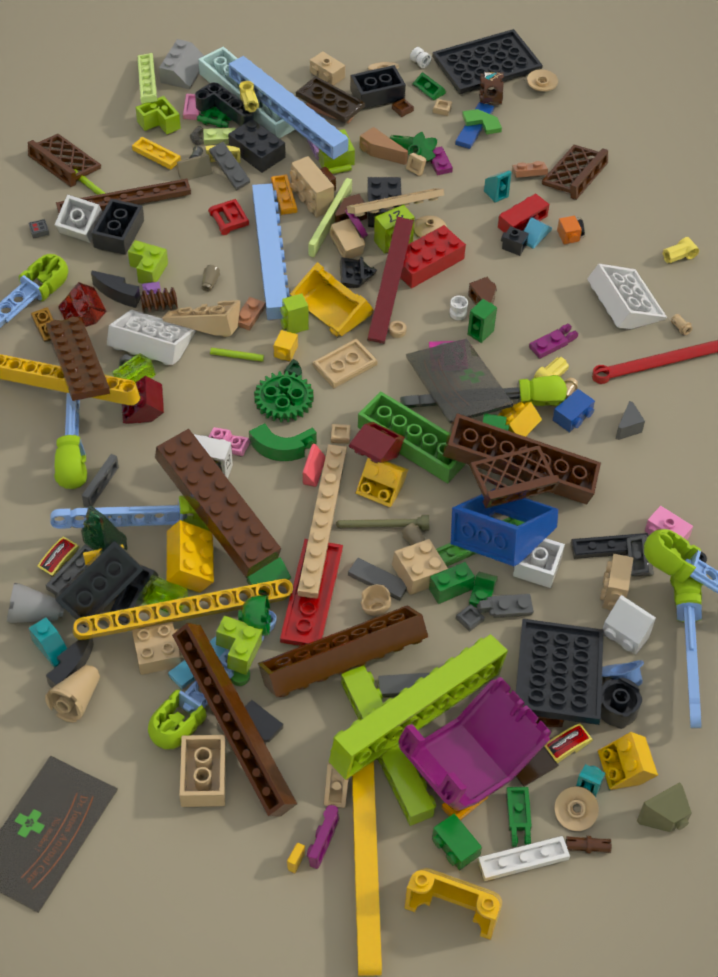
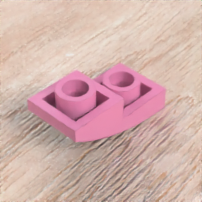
(238, 443)

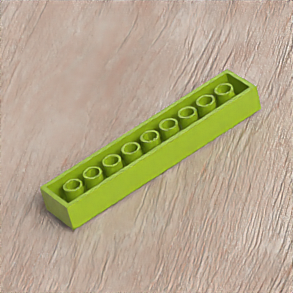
(416, 705)

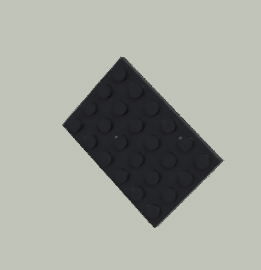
(495, 53)
(561, 671)

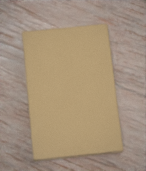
(345, 363)

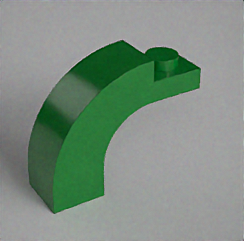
(281, 448)

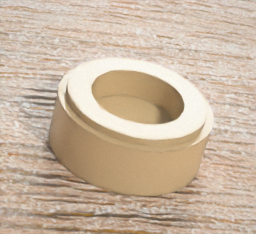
(397, 329)

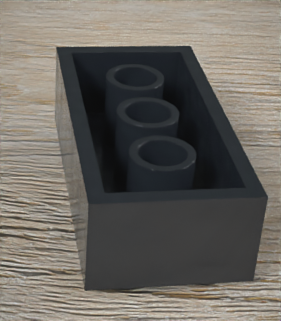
(99, 582)

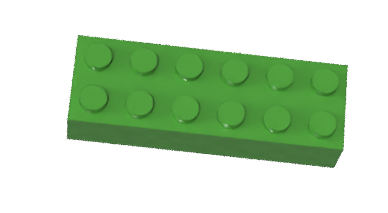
(423, 439)

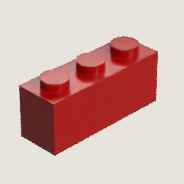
(520, 213)

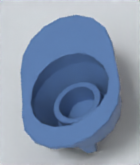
(626, 670)

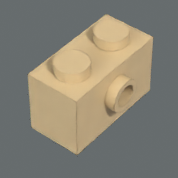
(327, 68)
(347, 239)

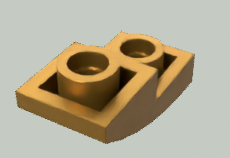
(40, 319)

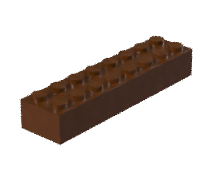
(475, 440)
(217, 503)
(342, 651)

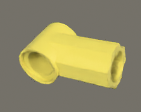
(248, 96)
(683, 249)
(556, 367)

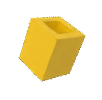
(285, 345)

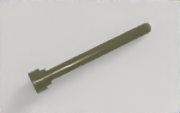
(422, 522)

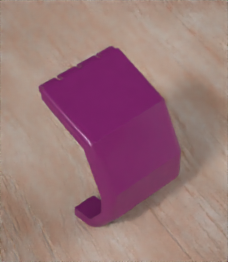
(478, 748)

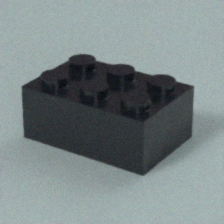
(378, 86)
(257, 145)
(381, 188)
(118, 226)

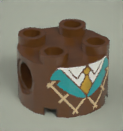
(493, 96)

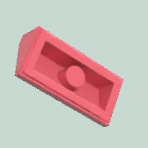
(313, 466)

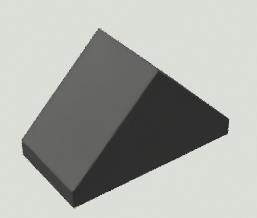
(631, 422)

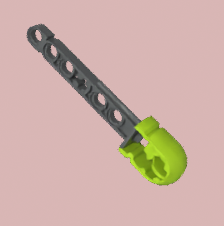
(539, 391)

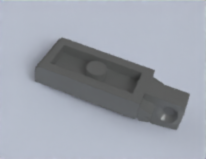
(507, 605)

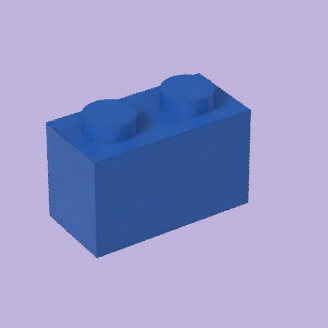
(573, 410)

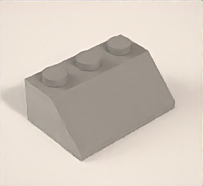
(181, 65)

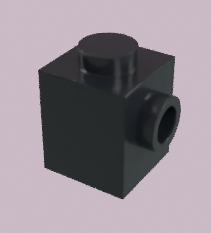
(514, 240)

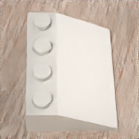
(625, 296)
(149, 336)

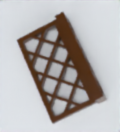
(56, 164)
(586, 174)
(516, 491)

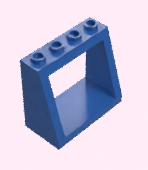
(510, 544)

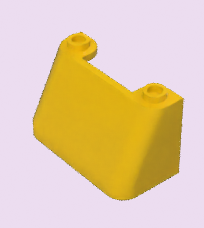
(332, 301)
(429, 883)

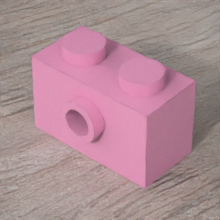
(665, 519)

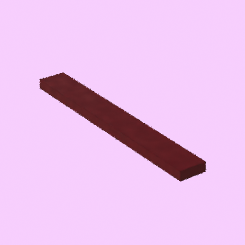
(390, 280)

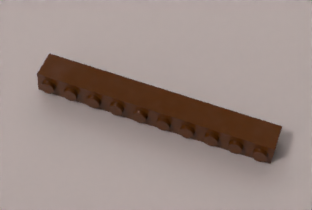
(234, 720)

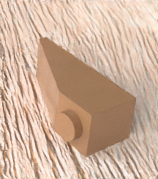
(382, 147)

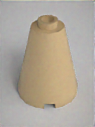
(73, 694)

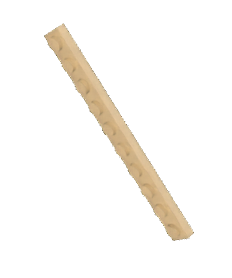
(322, 522)

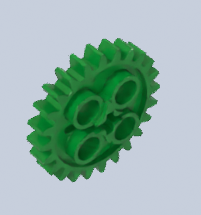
(283, 396)

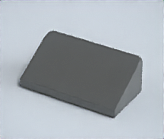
(640, 564)

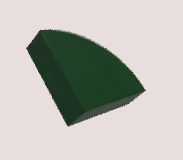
(293, 367)

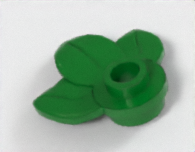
(424, 146)

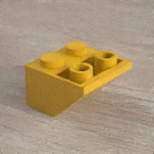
(521, 418)
(381, 482)
(627, 761)

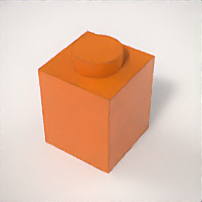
(569, 229)

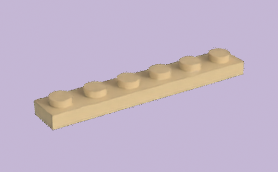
(389, 203)

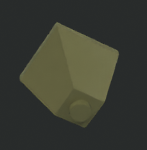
(666, 810)

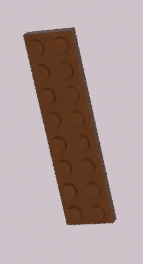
(77, 358)

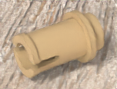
(683, 326)
(571, 385)

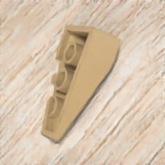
(212, 320)

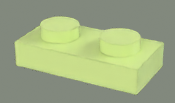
(217, 135)

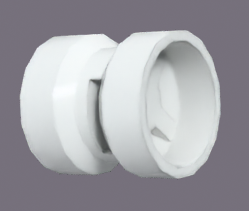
(420, 57)
(458, 307)

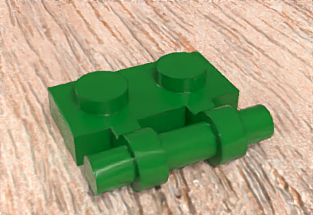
(214, 112)

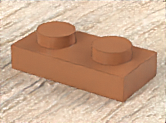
(531, 169)
(250, 313)

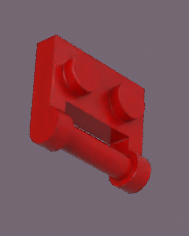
(233, 213)

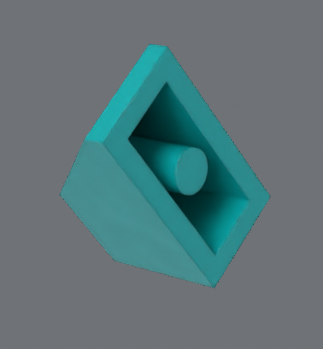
(498, 186)
(47, 640)
(591, 779)

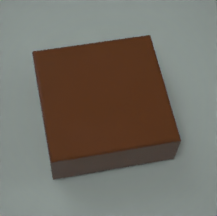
(402, 107)

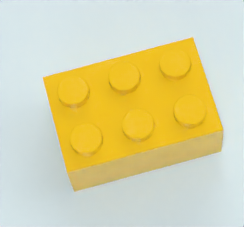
(190, 556)

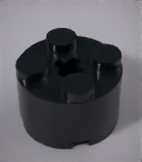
(620, 702)

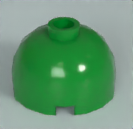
(256, 613)

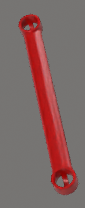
(653, 361)

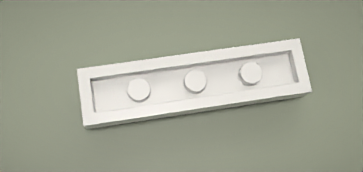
(523, 858)

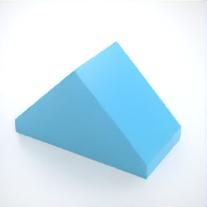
(537, 232)

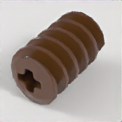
(159, 299)

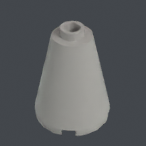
(32, 606)

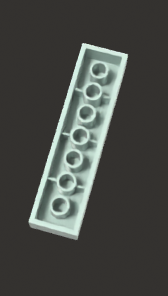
(215, 68)

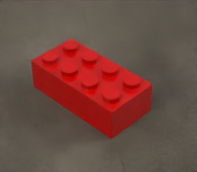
(431, 256)

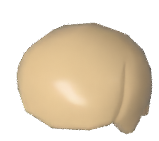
(376, 600)

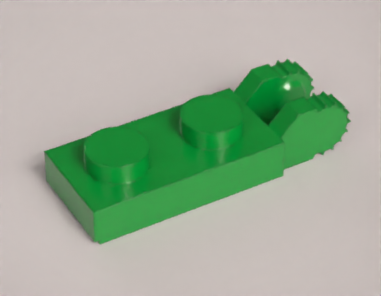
(519, 813)

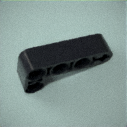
(217, 96)

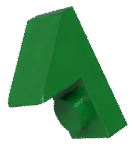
(483, 588)

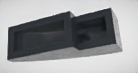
(116, 288)
(133, 594)
(70, 661)

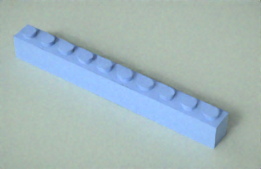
(290, 108)
(270, 249)

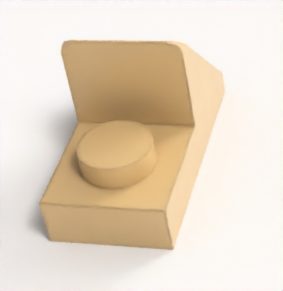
(336, 788)

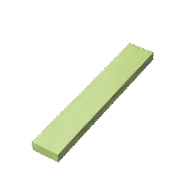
(147, 78)
(329, 218)

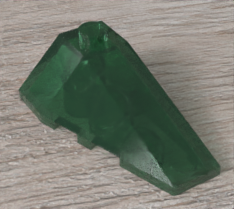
(100, 531)

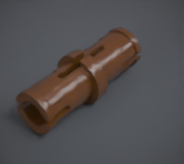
(588, 844)

